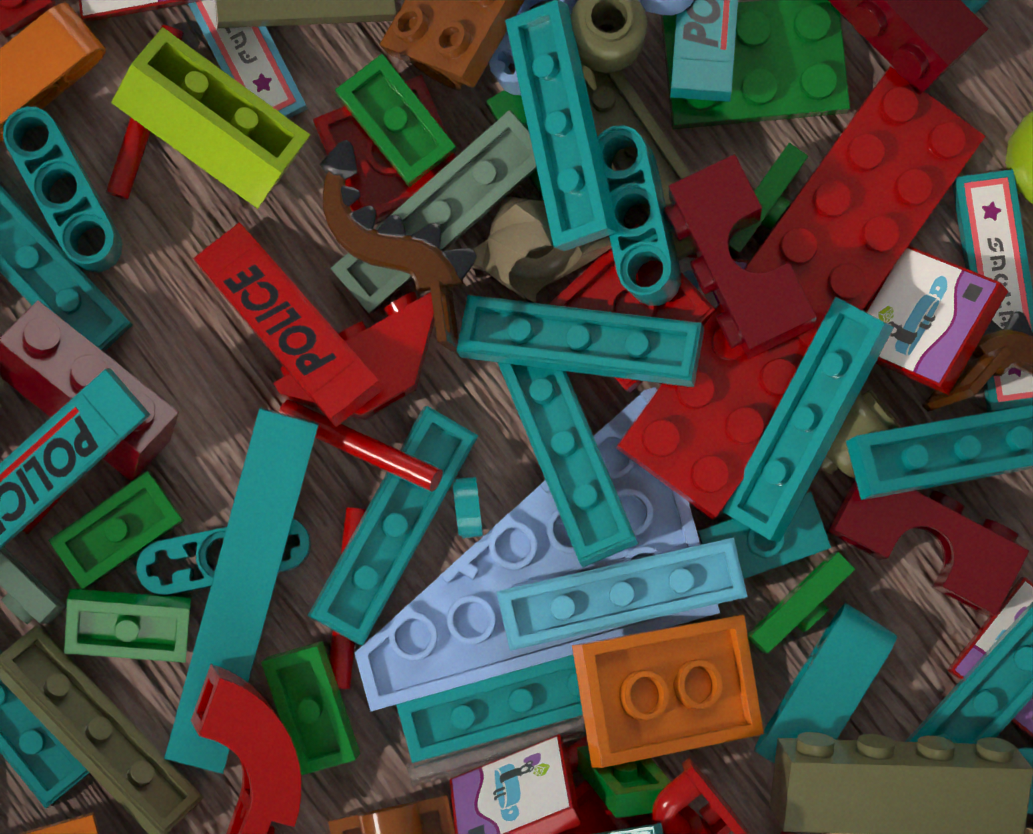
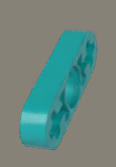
(177, 550)

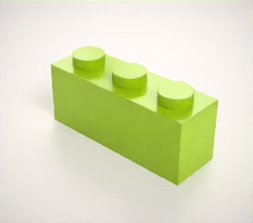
(209, 117)

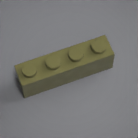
(899, 786)

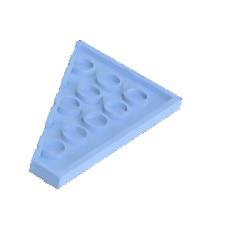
(456, 624)

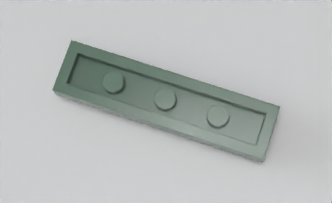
(453, 200)

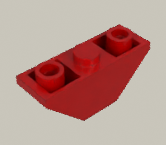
(390, 349)

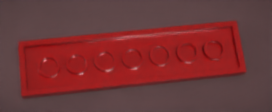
(841, 244)

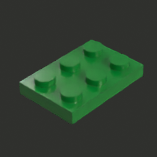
(783, 66)

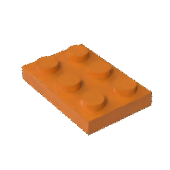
(667, 690)

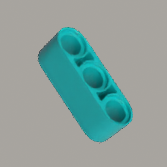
(47, 166)
(648, 242)
(830, 680)

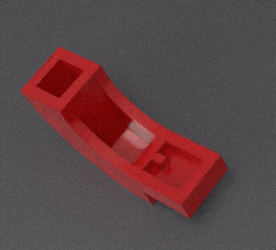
(246, 724)

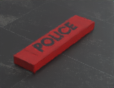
(288, 324)

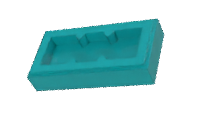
(758, 554)

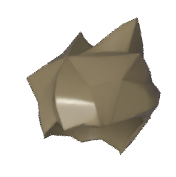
(523, 252)

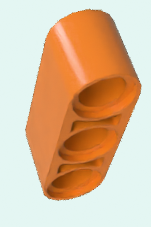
(46, 60)

